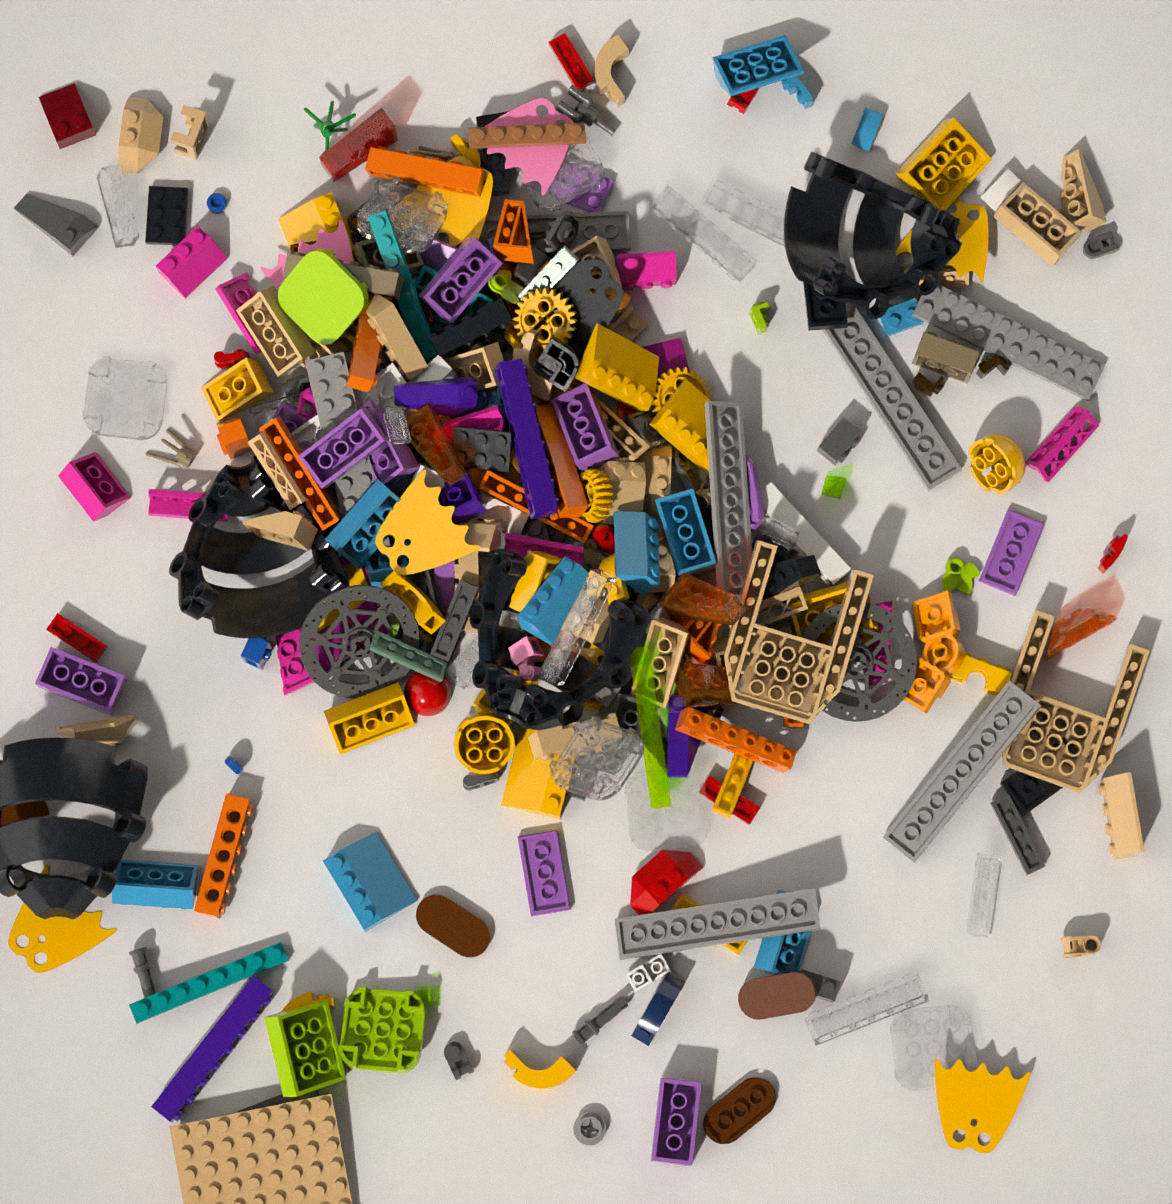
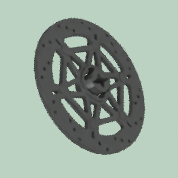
(359, 633)
(892, 673)

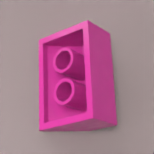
(191, 262)
(647, 270)
(93, 486)

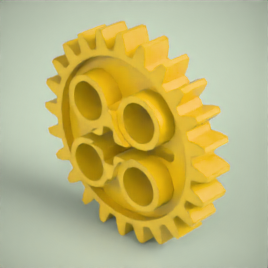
(534, 307)
(667, 385)

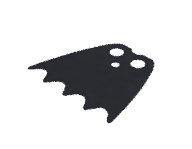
(589, 308)

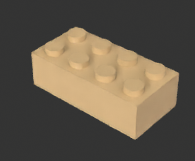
(275, 331)

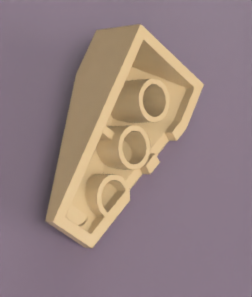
(1079, 196)

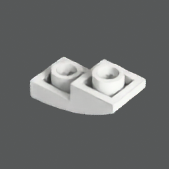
(1001, 189)
(648, 972)

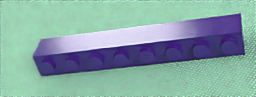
(527, 441)
(212, 1050)

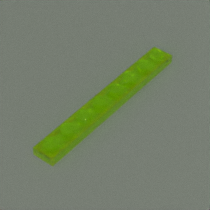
(650, 728)

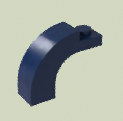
(658, 1009)

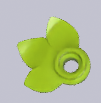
(505, 286)
(959, 579)

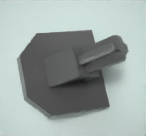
(558, 233)

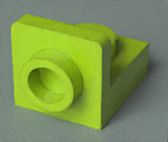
(759, 320)

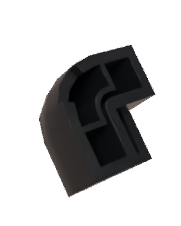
(558, 362)

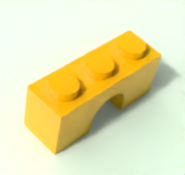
(994, 676)

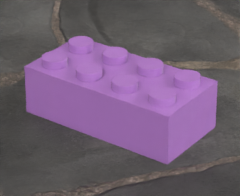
(460, 279)
(585, 428)
(343, 448)
(81, 681)
(676, 1122)

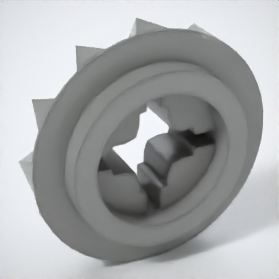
(584, 1120)

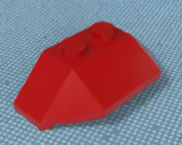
(661, 879)

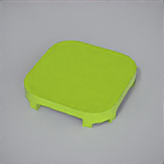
(322, 296)
(382, 1030)

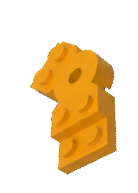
(938, 628)

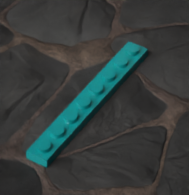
(409, 300)
(208, 982)

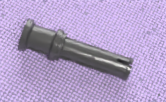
(143, 969)
(593, 1025)

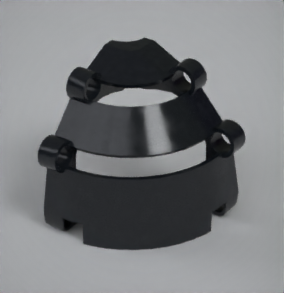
(813, 236)
(258, 610)
(536, 704)
(76, 773)

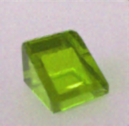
(833, 486)
(429, 994)

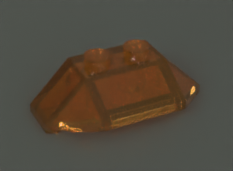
(1076, 629)

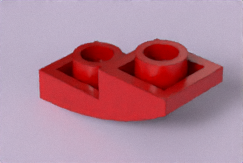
(1115, 550)

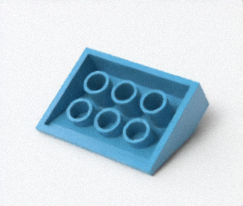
(756, 65)
(370, 881)

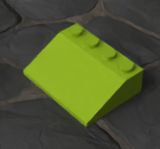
(305, 1048)

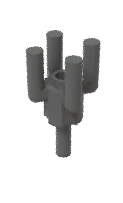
(584, 111)

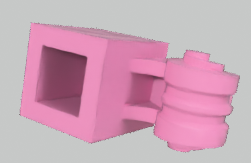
(524, 655)

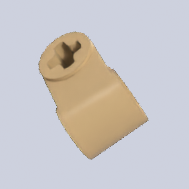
(1078, 946)

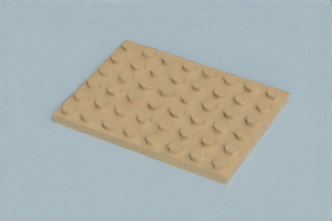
(264, 1156)

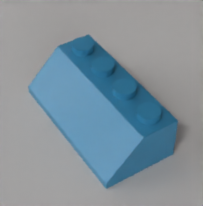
(358, 529)
(686, 532)
(637, 550)
(553, 601)
(155, 884)
(782, 952)

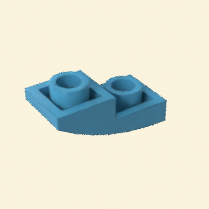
(793, 86)
(867, 129)

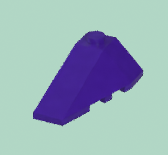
(446, 396)
(465, 499)
(680, 746)

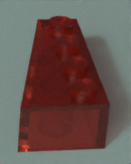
(355, 147)

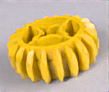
(598, 493)

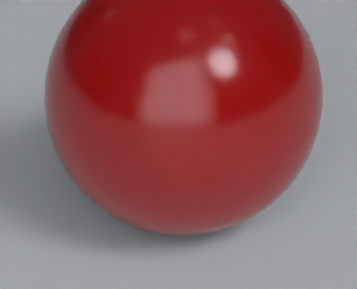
(427, 695)

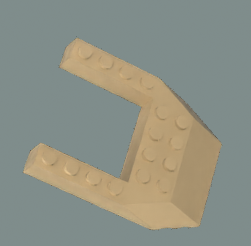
(781, 669)
(1089, 734)

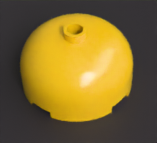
(1006, 458)
(487, 753)

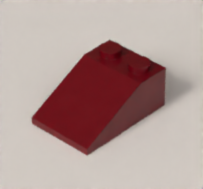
(67, 116)

